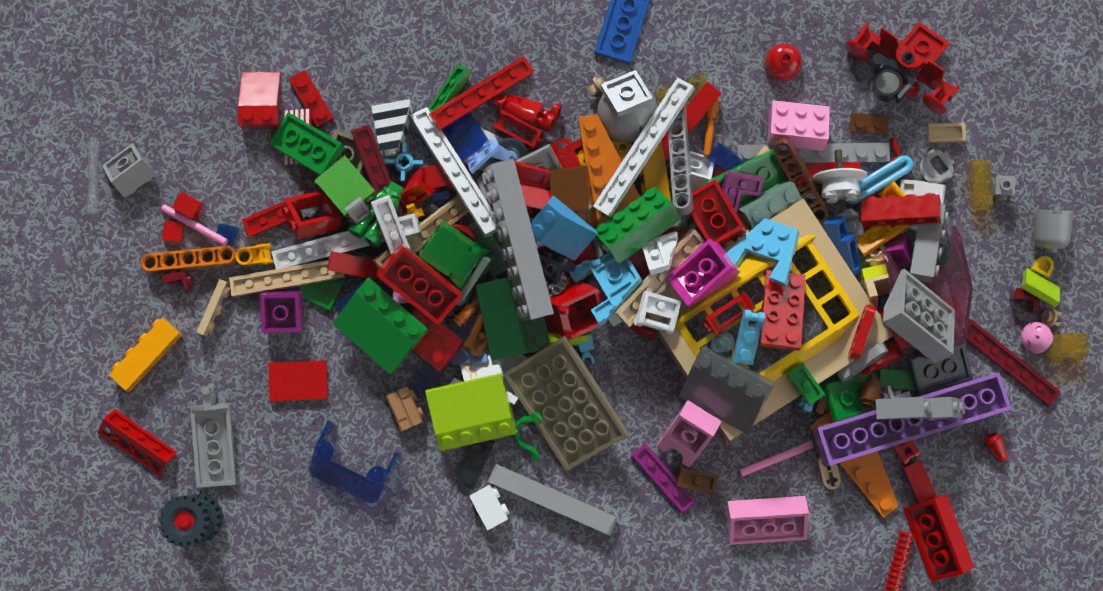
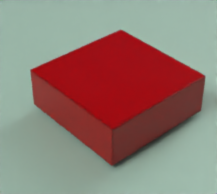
(173, 231)

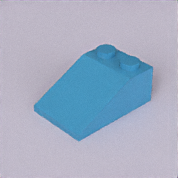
(562, 229)

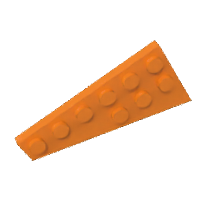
(868, 475)

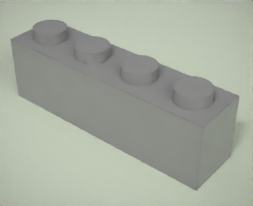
(928, 250)

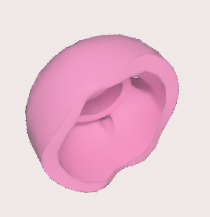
(1030, 336)

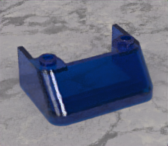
(365, 488)

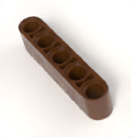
(801, 170)

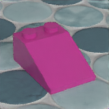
(703, 273)

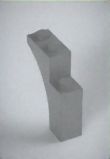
(919, 408)

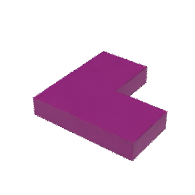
(738, 183)

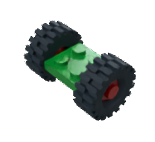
(190, 519)

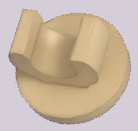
(596, 87)
(1050, 316)

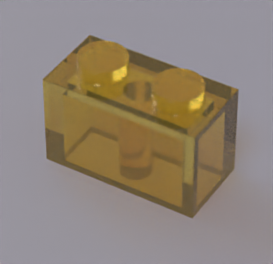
(1068, 346)

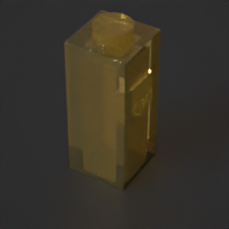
(980, 184)

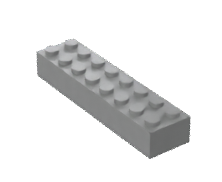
(517, 240)

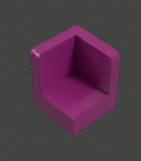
(900, 249)

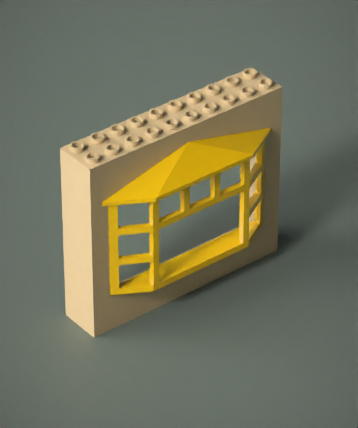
(820, 355)

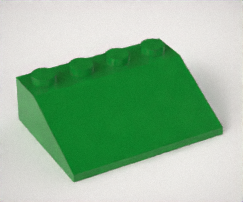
(380, 326)

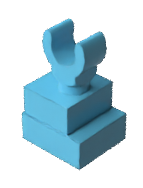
(585, 347)

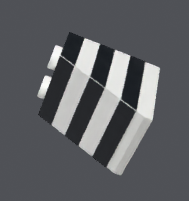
(392, 126)

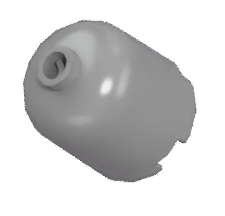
(1052, 230)

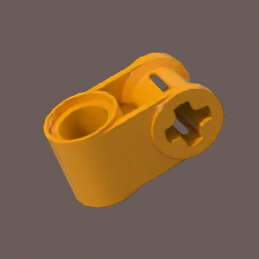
(256, 255)

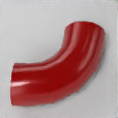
(894, 354)

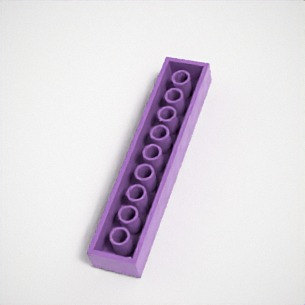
(868, 434)

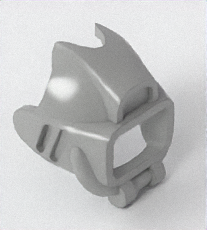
(928, 170)

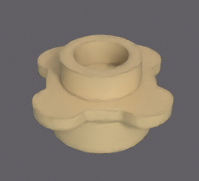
(875, 258)

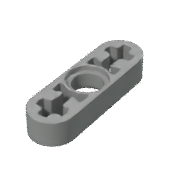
(865, 360)

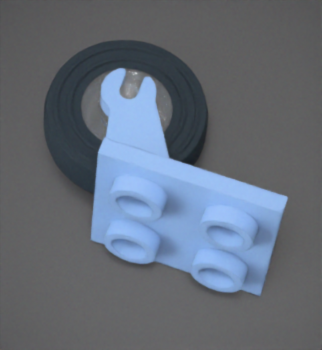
(500, 151)

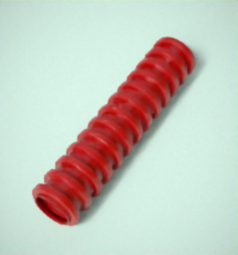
(899, 561)

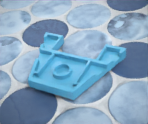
(771, 242)
(615, 279)

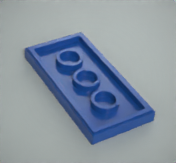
(621, 29)

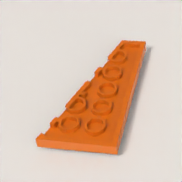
(601, 161)

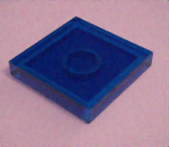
(465, 136)

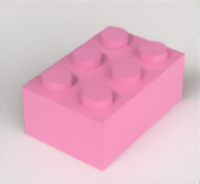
(802, 123)

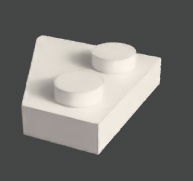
(660, 252)

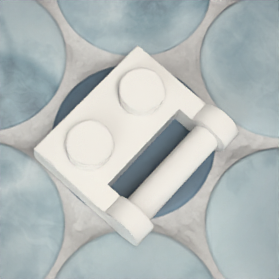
(660, 306)

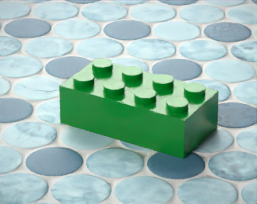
(637, 225)

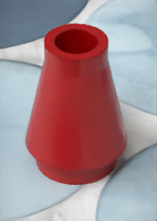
(996, 446)

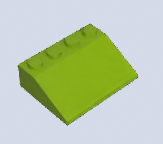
(471, 412)

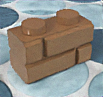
(405, 409)

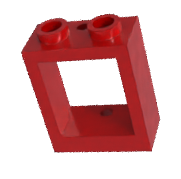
(316, 226)

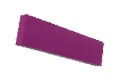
(663, 478)

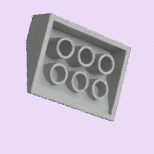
(920, 317)

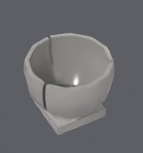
(625, 107)

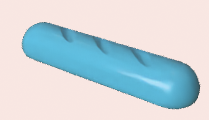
(883, 177)

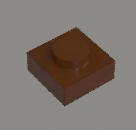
(821, 406)

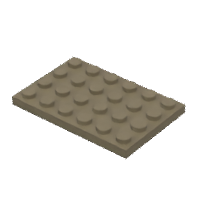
(572, 406)

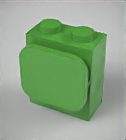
(345, 184)

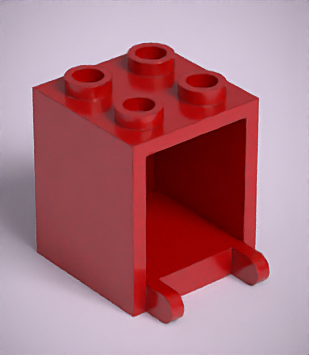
(566, 318)

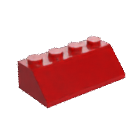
(939, 538)

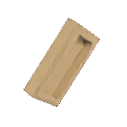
(946, 132)

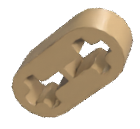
(825, 476)

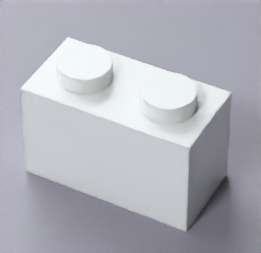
(489, 507)

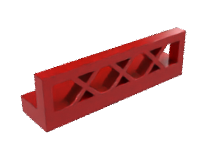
(137, 440)

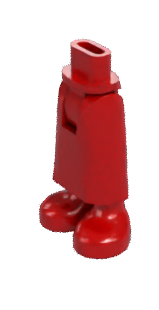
(529, 111)

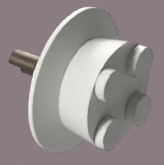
(840, 182)

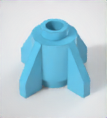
(400, 159)

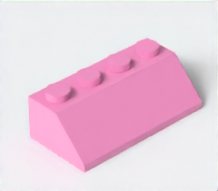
(767, 520)

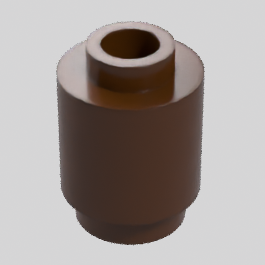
(870, 392)

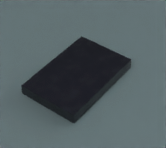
(943, 374)

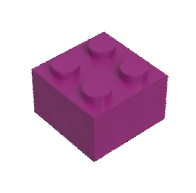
(282, 311)

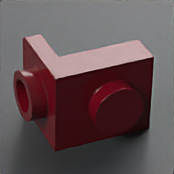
(174, 276)
(1022, 295)

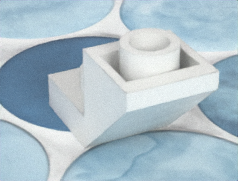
(921, 188)

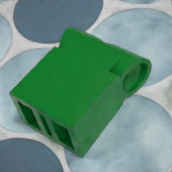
(453, 253)

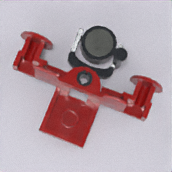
(919, 49)

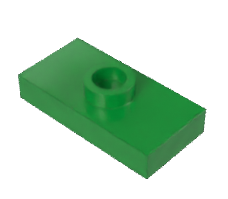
(805, 384)

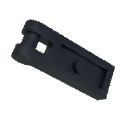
(474, 464)

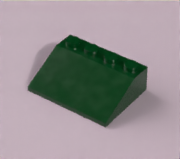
(503, 328)

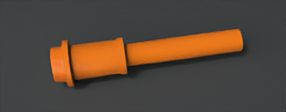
(711, 116)
(467, 312)

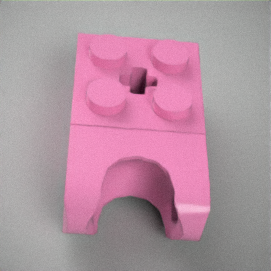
(689, 432)

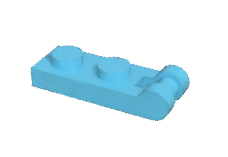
(748, 337)

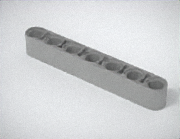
(680, 159)
(552, 499)

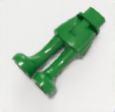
(371, 236)

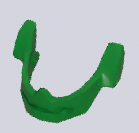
(533, 450)

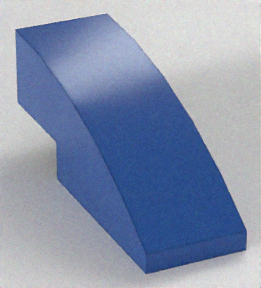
(845, 243)

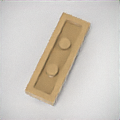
(214, 308)

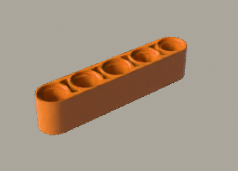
(180, 259)

